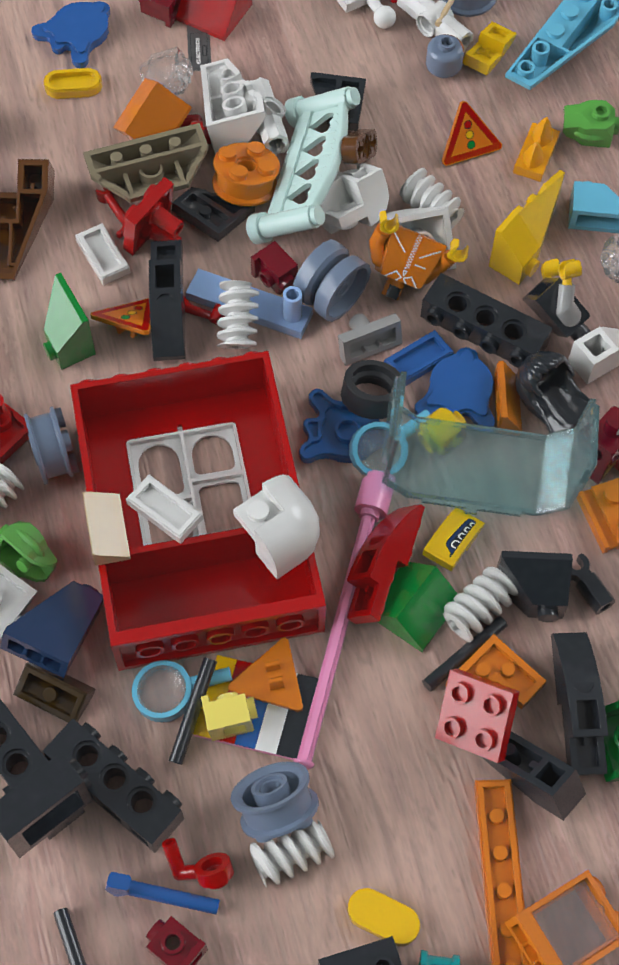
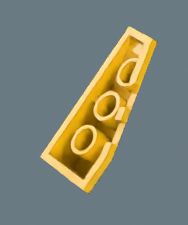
(523, 233)

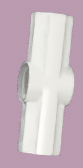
(426, 14)
(272, 127)

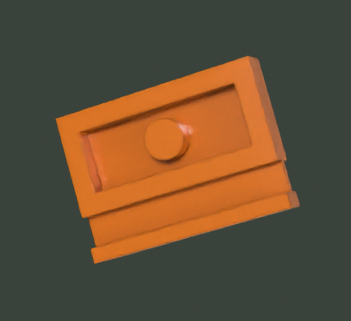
(602, 513)

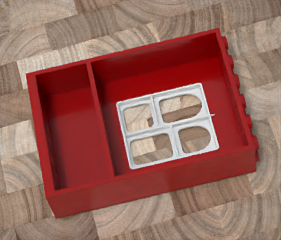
(212, 586)

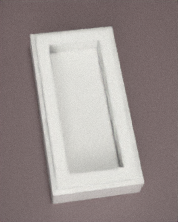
(102, 254)
(164, 509)

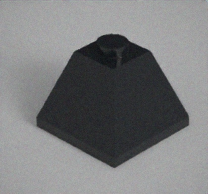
(540, 582)

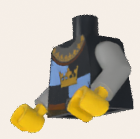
(555, 299)

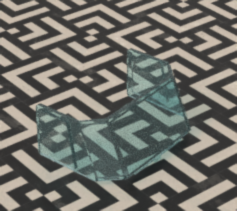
(486, 465)

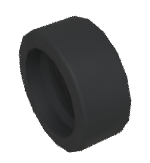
(370, 372)

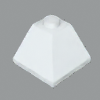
(429, 221)

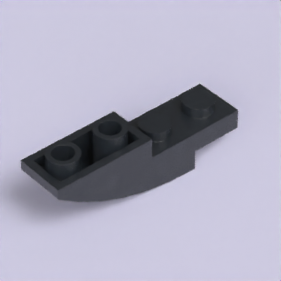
(167, 300)
(581, 701)

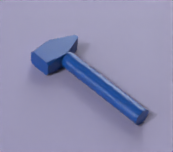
(122, 885)

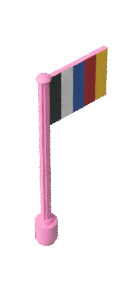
(290, 732)

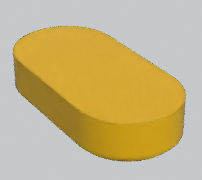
(73, 83)
(383, 916)

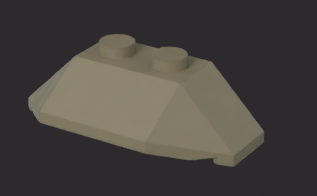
(144, 161)

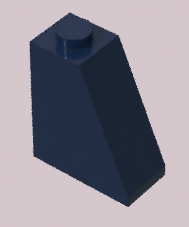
(55, 628)

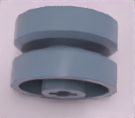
(332, 280)

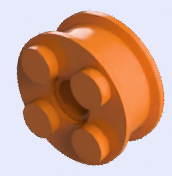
(245, 173)

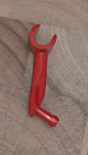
(107, 197)
(213, 316)

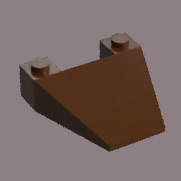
(24, 213)

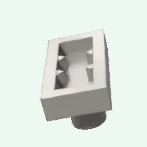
(369, 338)

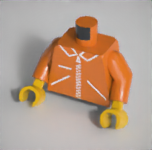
(409, 256)

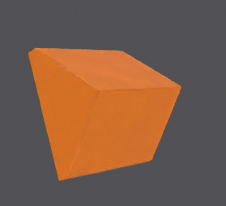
(152, 111)

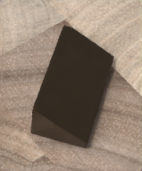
(56, 695)

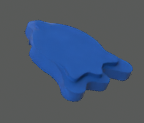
(76, 29)
(462, 385)
(330, 431)

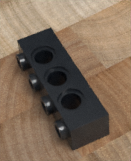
(477, 308)
(20, 748)
(149, 827)

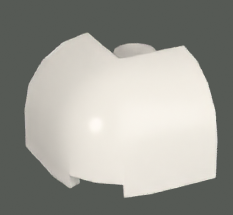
(355, 197)
(280, 524)

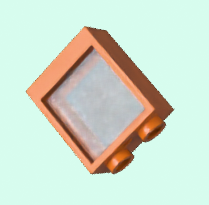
(568, 925)

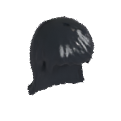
(549, 390)

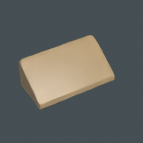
(106, 527)

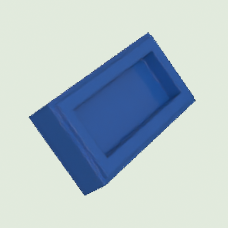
(420, 356)

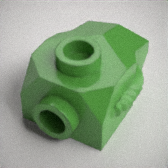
(591, 123)
(26, 552)

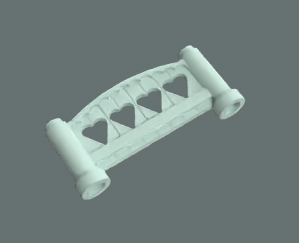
(306, 115)

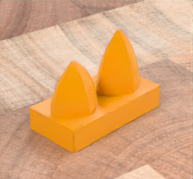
(537, 150)

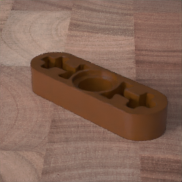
(359, 146)

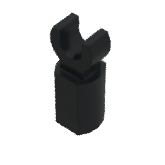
(591, 586)

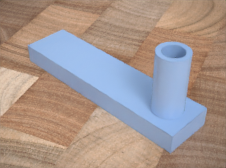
(274, 312)

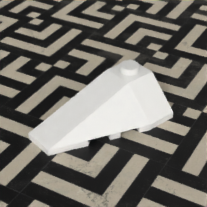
(230, 104)

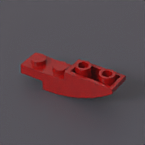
(374, 567)

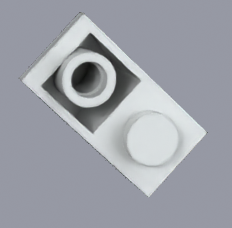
(595, 353)

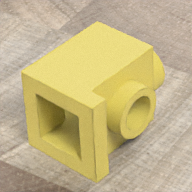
(229, 715)

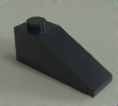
(541, 776)

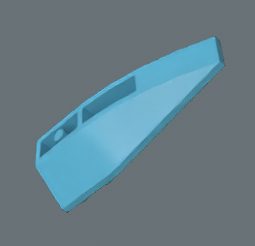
(562, 37)

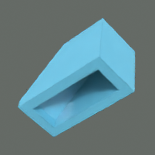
(593, 208)

